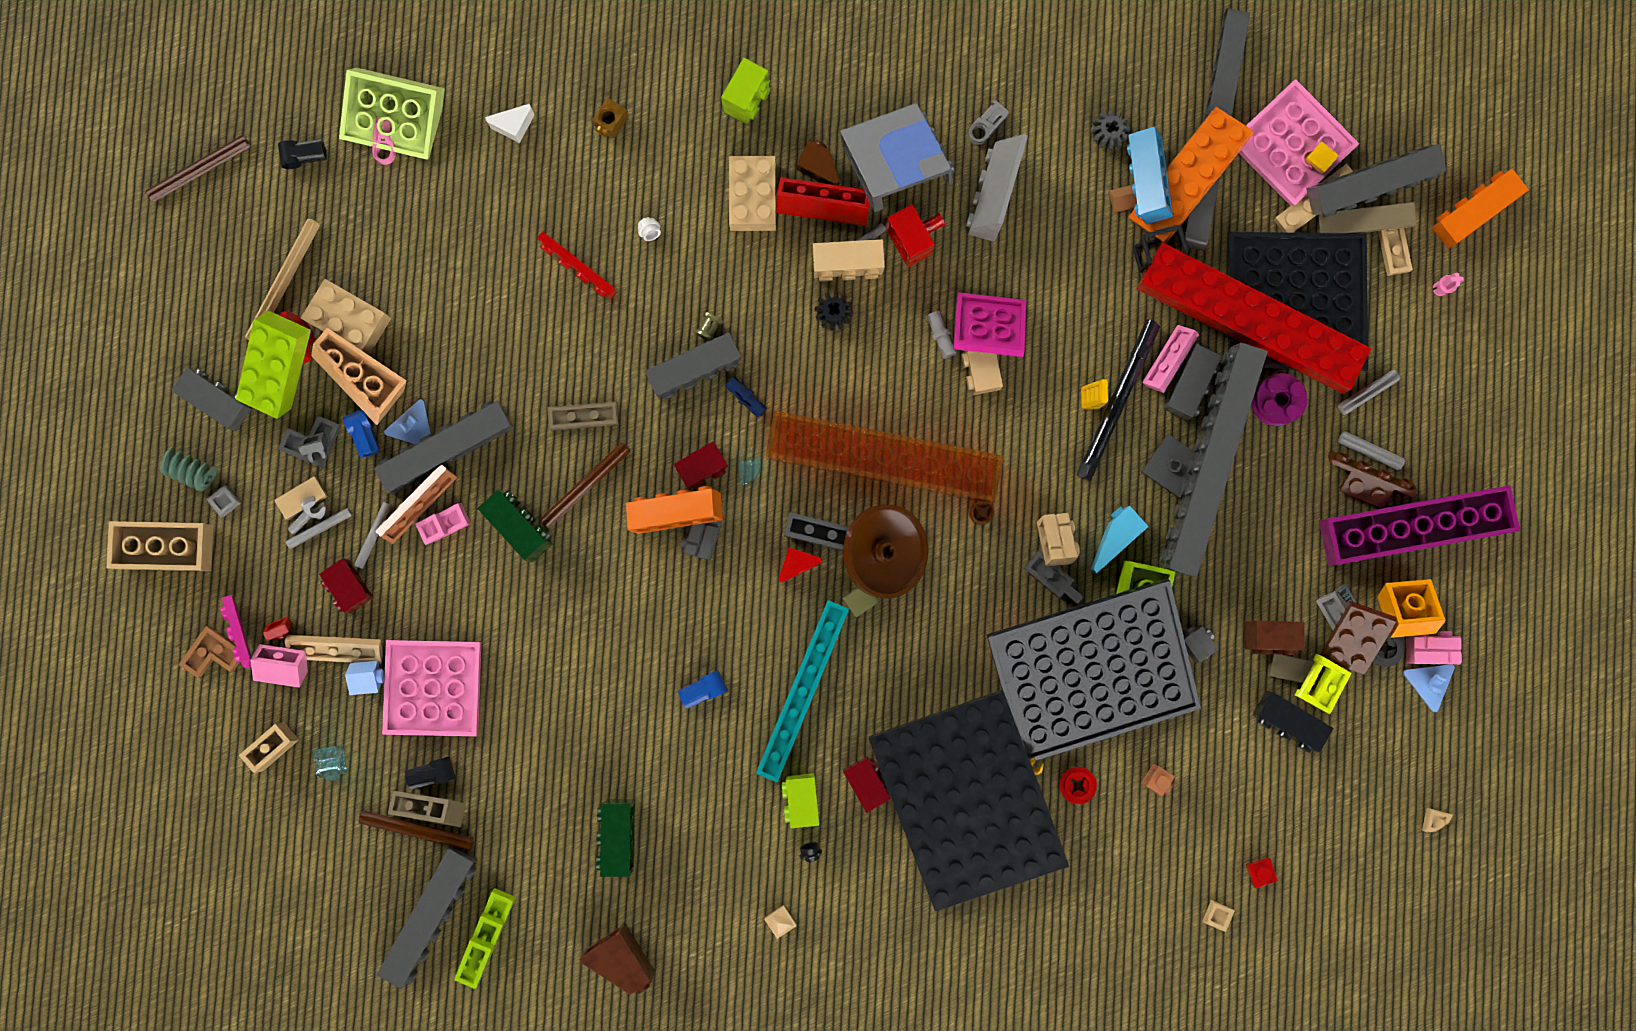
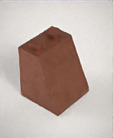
(620, 961)

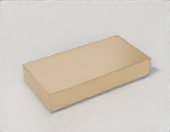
(291, 501)

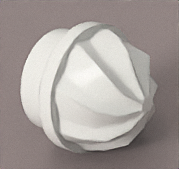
(649, 229)

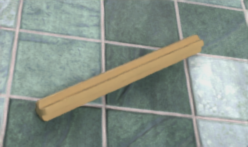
(288, 269)

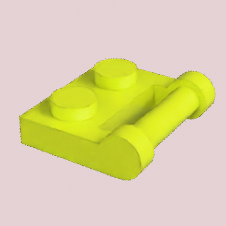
(1329, 686)

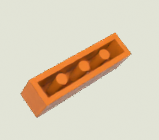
(1480, 208)
(674, 511)

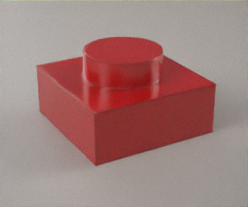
(278, 629)
(1261, 872)

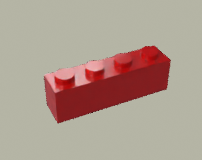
(822, 201)

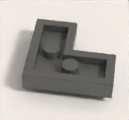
(291, 440)

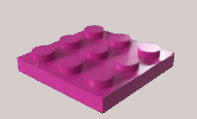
(990, 324)

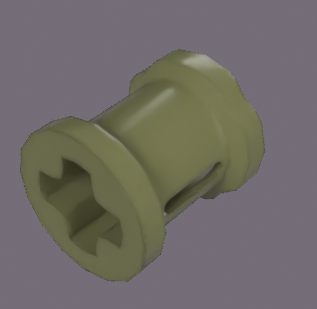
(702, 331)

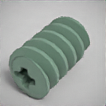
(186, 472)

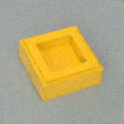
(1321, 157)

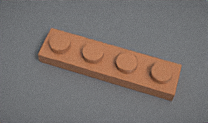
(416, 504)

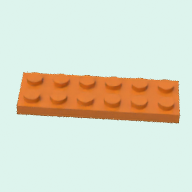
(1199, 167)

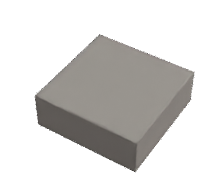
(223, 501)

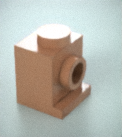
(1158, 780)

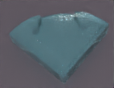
(749, 470)

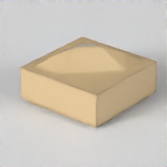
(780, 921)

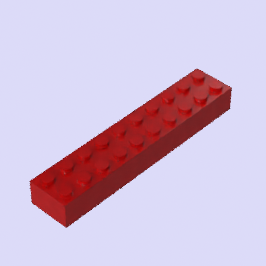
(1253, 318)

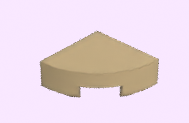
(1435, 820)

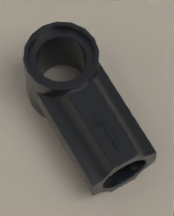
(295, 153)
(434, 772)

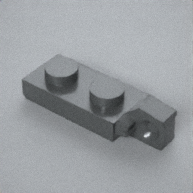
(1053, 579)

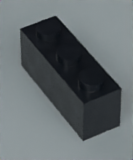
(1292, 722)

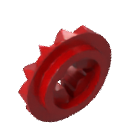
(1089, 785)

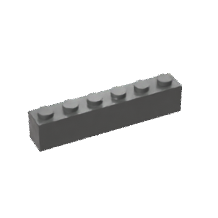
(1376, 180)
(443, 448)
(427, 917)

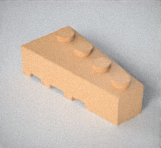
(358, 374)

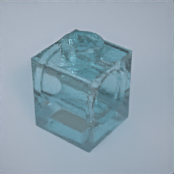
(330, 762)

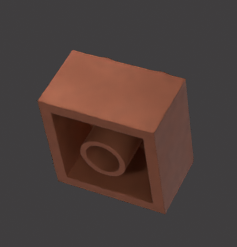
(1280, 636)

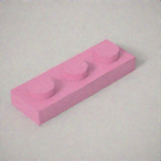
(1170, 358)

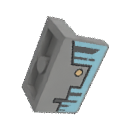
(1335, 604)

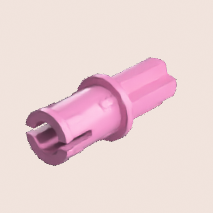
(1447, 284)

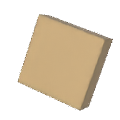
(1218, 916)

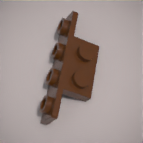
(1369, 483)

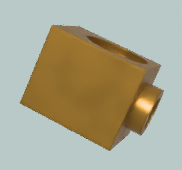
(610, 108)

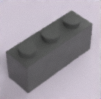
(1193, 382)
(211, 398)
(815, 531)

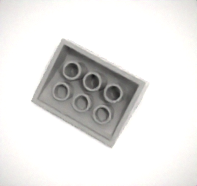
(996, 187)

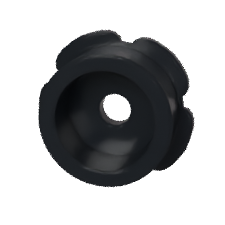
(810, 852)

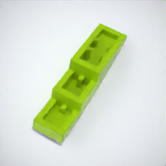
(484, 938)

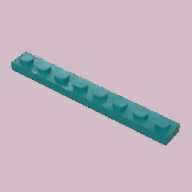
(802, 691)

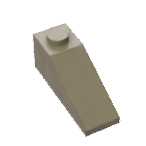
(427, 808)

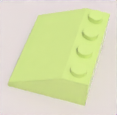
(407, 104)

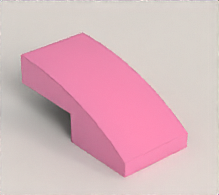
(443, 523)

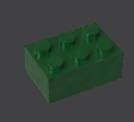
(516, 525)
(616, 837)

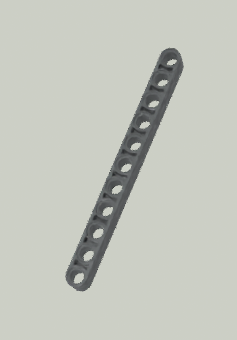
(1220, 95)

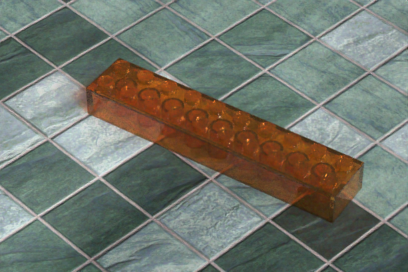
(884, 457)

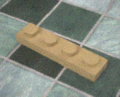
(1301, 213)
(336, 648)

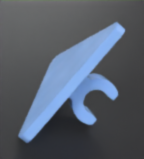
(411, 425)
(1430, 683)

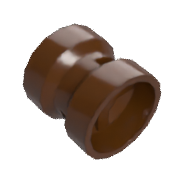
(985, 512)

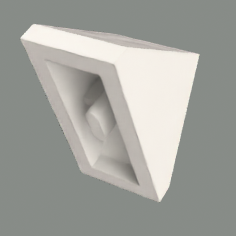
(512, 122)

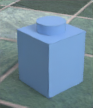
(364, 677)

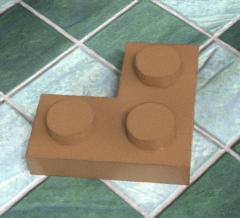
(209, 647)

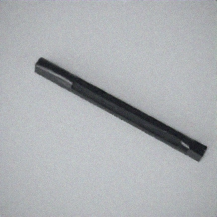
(1118, 400)

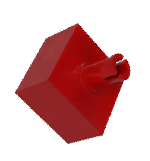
(912, 235)

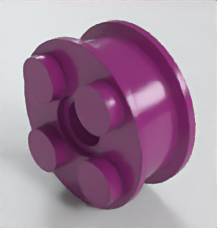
(1293, 396)

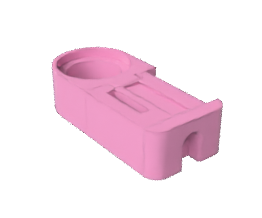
(376, 134)

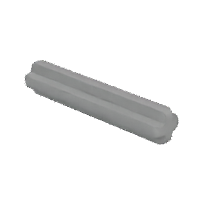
(1368, 392)
(1371, 450)

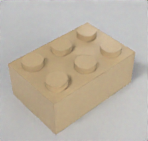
(752, 193)
(848, 259)
(346, 316)

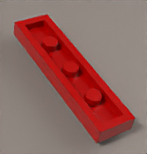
(568, 260)

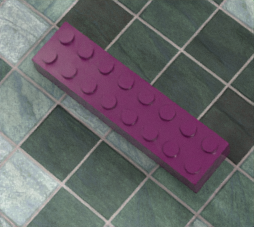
(1419, 525)

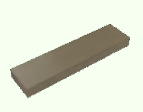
(1370, 219)

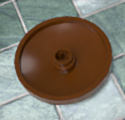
(885, 551)

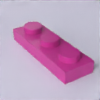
(236, 631)

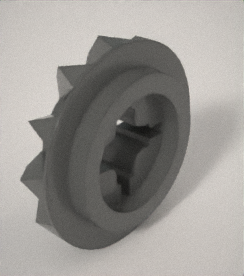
(1393, 655)

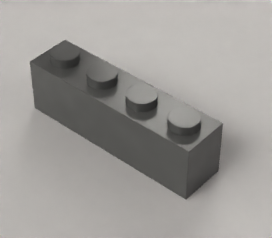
(693, 366)

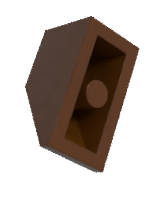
(818, 163)

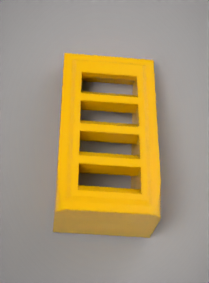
(1094, 395)

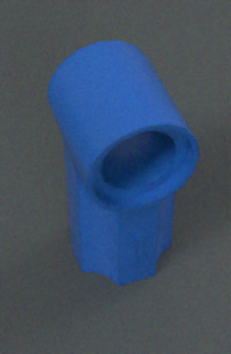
(361, 430)
(708, 687)

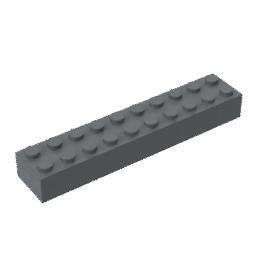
(1213, 459)

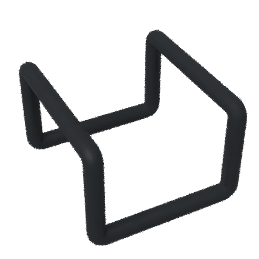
(1144, 244)

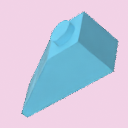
(1118, 534)

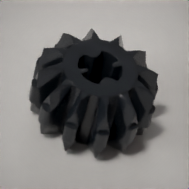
(843, 311)

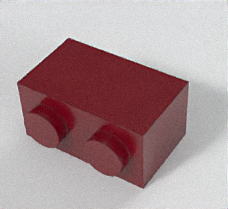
(701, 466)
(345, 586)
(867, 784)

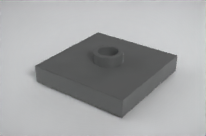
(1170, 465)

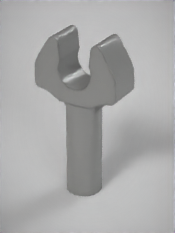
(307, 513)

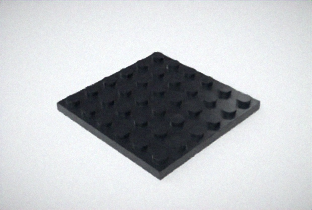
(1308, 272)

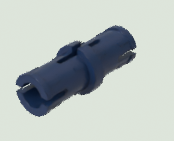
(745, 397)

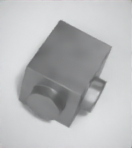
(1199, 643)

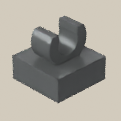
(313, 444)

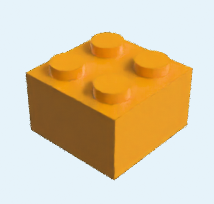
(1414, 607)

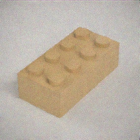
(159, 546)

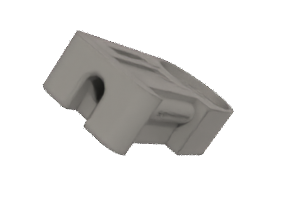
(988, 122)

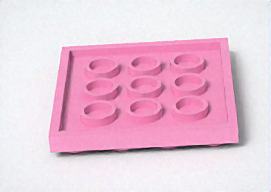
(1287, 135)
(432, 688)

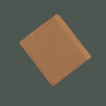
(1122, 198)

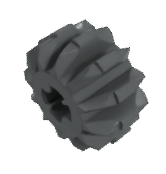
(1118, 134)

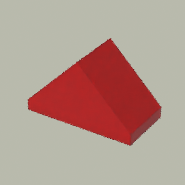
(797, 563)

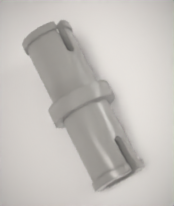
(941, 334)

